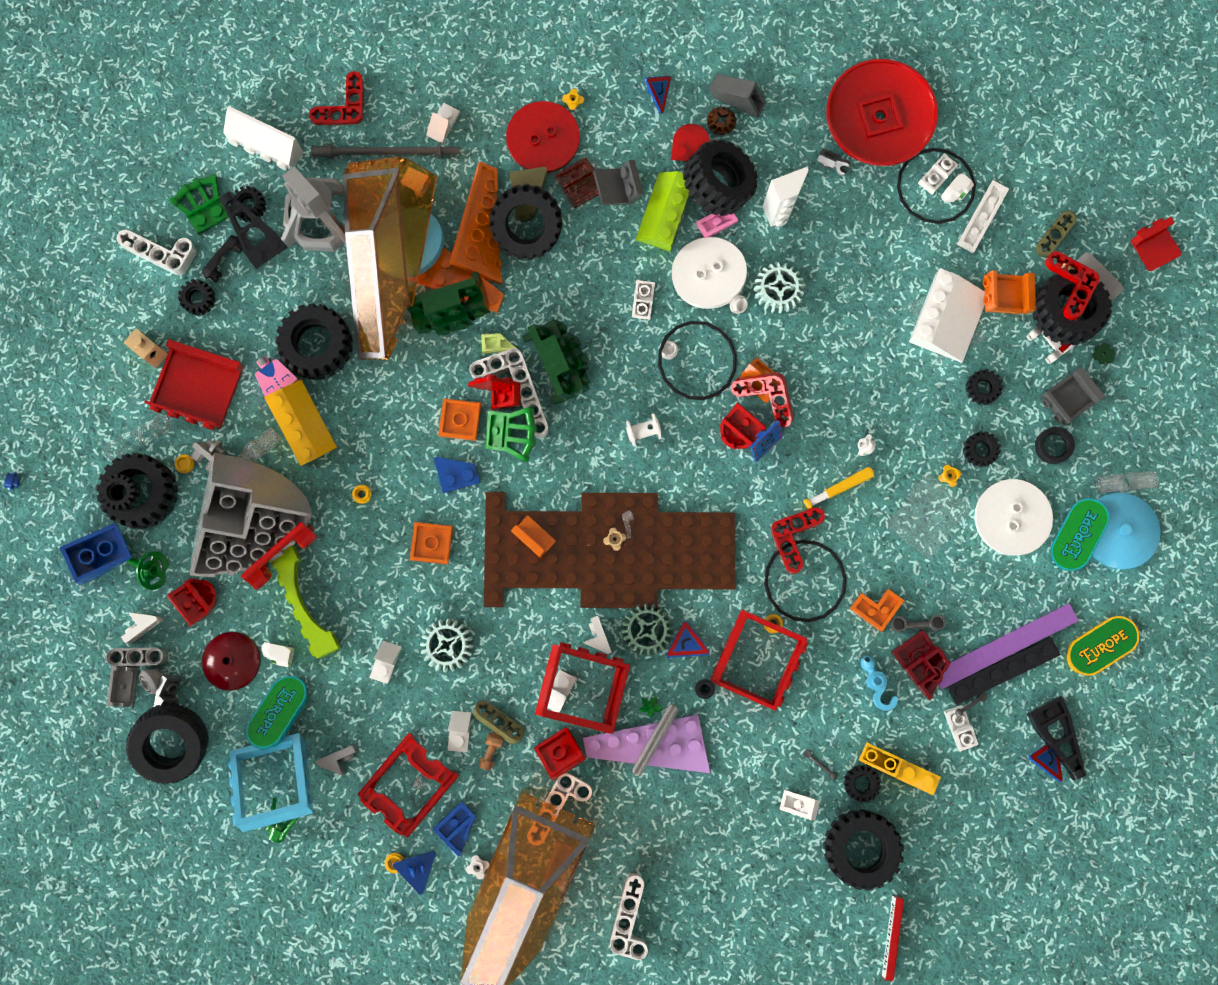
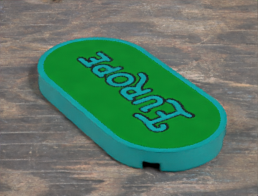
(1079, 534)
(277, 713)

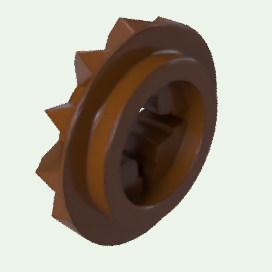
(719, 127)

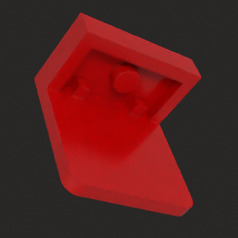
(1156, 244)
(504, 391)

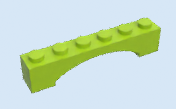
(321, 641)

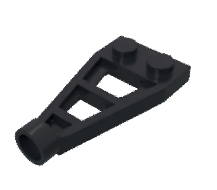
(265, 250)
(1048, 714)

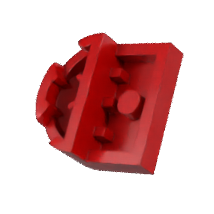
(688, 141)
(740, 428)
(194, 600)

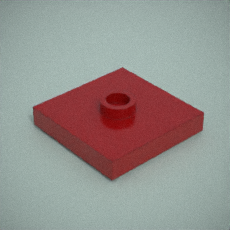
(559, 753)

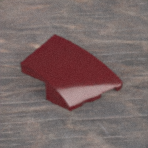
(925, 664)

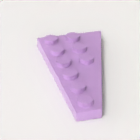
(679, 748)

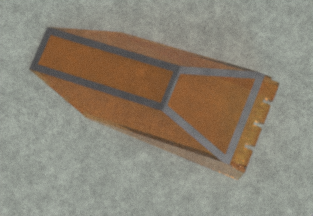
(385, 241)
(522, 891)

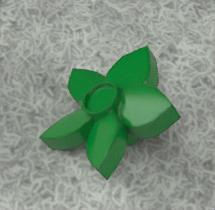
(651, 706)

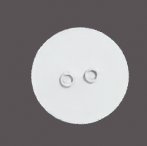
(709, 272)
(1013, 517)

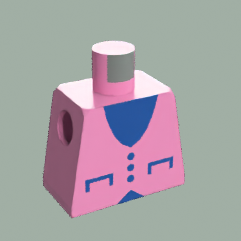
(273, 375)

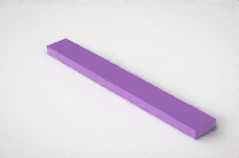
(1008, 644)

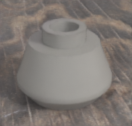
(150, 679)

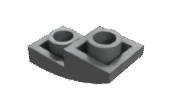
(166, 690)

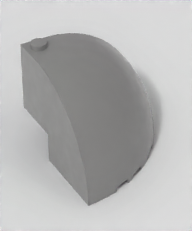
(244, 516)

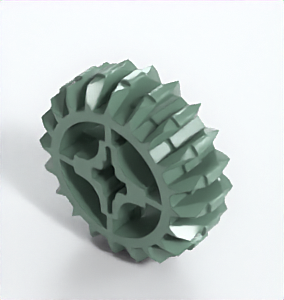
(660, 619)

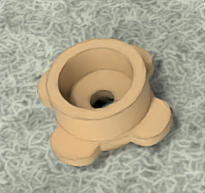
(613, 533)

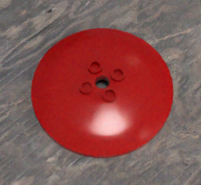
(884, 88)

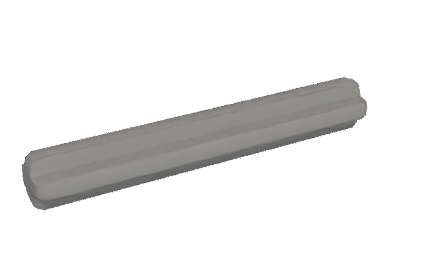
(655, 740)

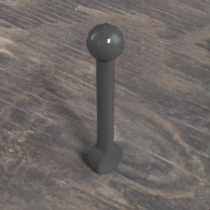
(982, 697)
(832, 775)

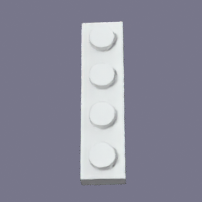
(982, 216)

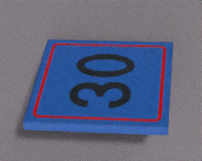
(766, 441)

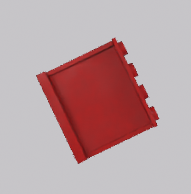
(195, 385)

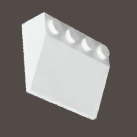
(949, 316)

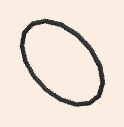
(929, 220)
(662, 371)
(814, 618)

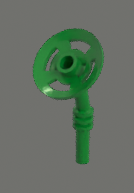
(149, 570)

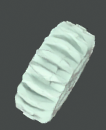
(786, 287)
(441, 637)

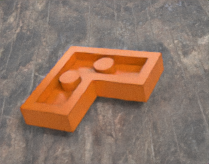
(877, 614)

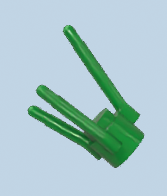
(278, 831)

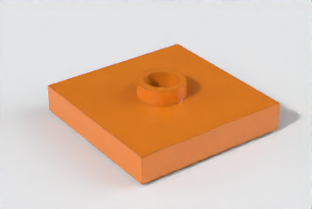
(459, 419)
(431, 543)

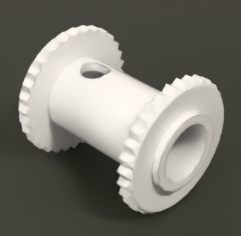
(641, 430)

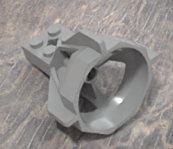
(311, 199)

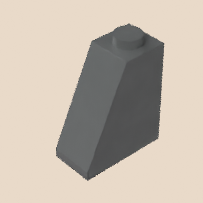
(738, 93)

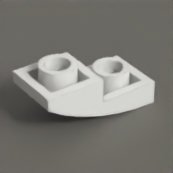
(938, 174)
(643, 299)
(961, 729)

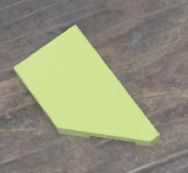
(495, 343)

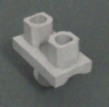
(207, 451)

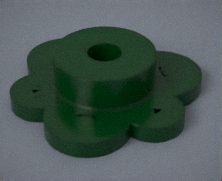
(1104, 348)

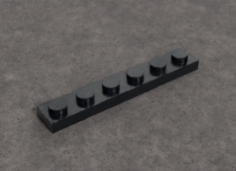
(1003, 670)

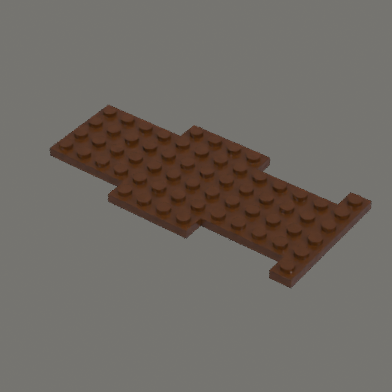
(663, 553)

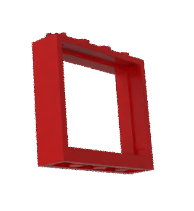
(785, 681)
(615, 695)

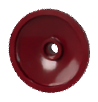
(243, 661)

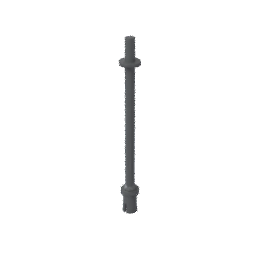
(331, 151)

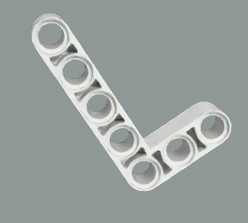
(514, 368)

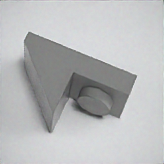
(332, 761)

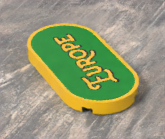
(1102, 645)

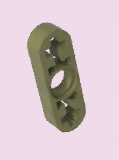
(1060, 229)
(506, 735)

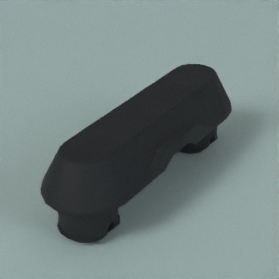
(210, 269)

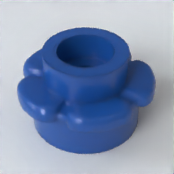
(11, 480)

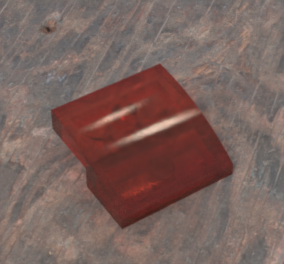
(575, 176)

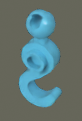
(877, 681)

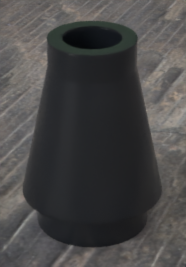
(705, 694)

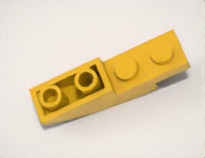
(899, 768)

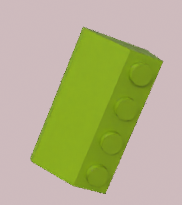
(664, 211)

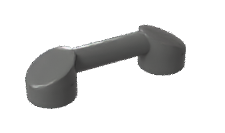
(935, 624)

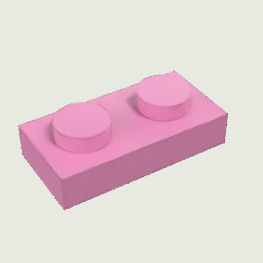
(714, 224)

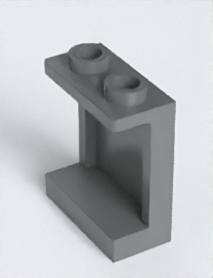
(1072, 396)

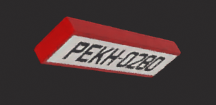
(892, 938)

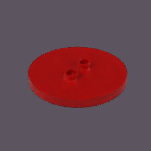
(543, 136)

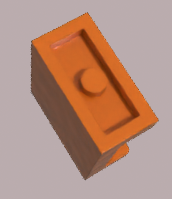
(1009, 293)

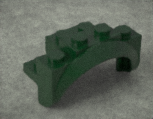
(446, 307)
(560, 357)

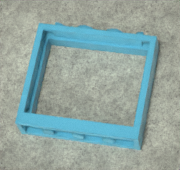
(305, 804)

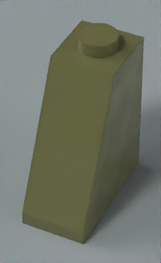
(534, 177)

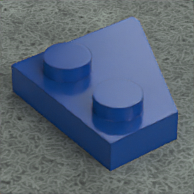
(455, 474)
(455, 827)

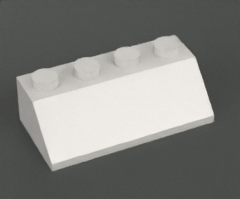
(261, 139)
(783, 196)

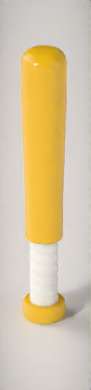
(840, 487)

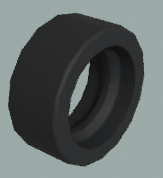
(1065, 435)

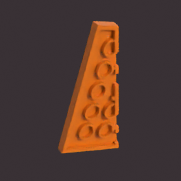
(474, 243)
(445, 274)

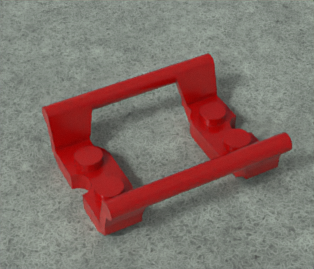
(259, 572)
(418, 759)

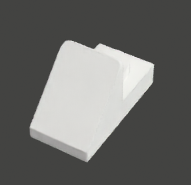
(442, 123)
(144, 624)
(600, 642)
(385, 662)
(561, 688)
(459, 731)
(799, 805)

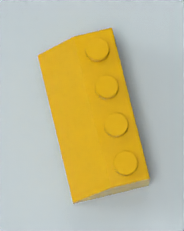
(300, 422)

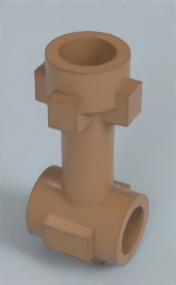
(493, 741)

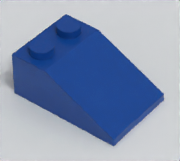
(95, 554)

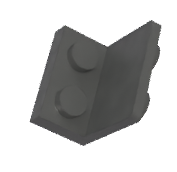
(619, 185)

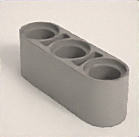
(1110, 282)
(128, 656)

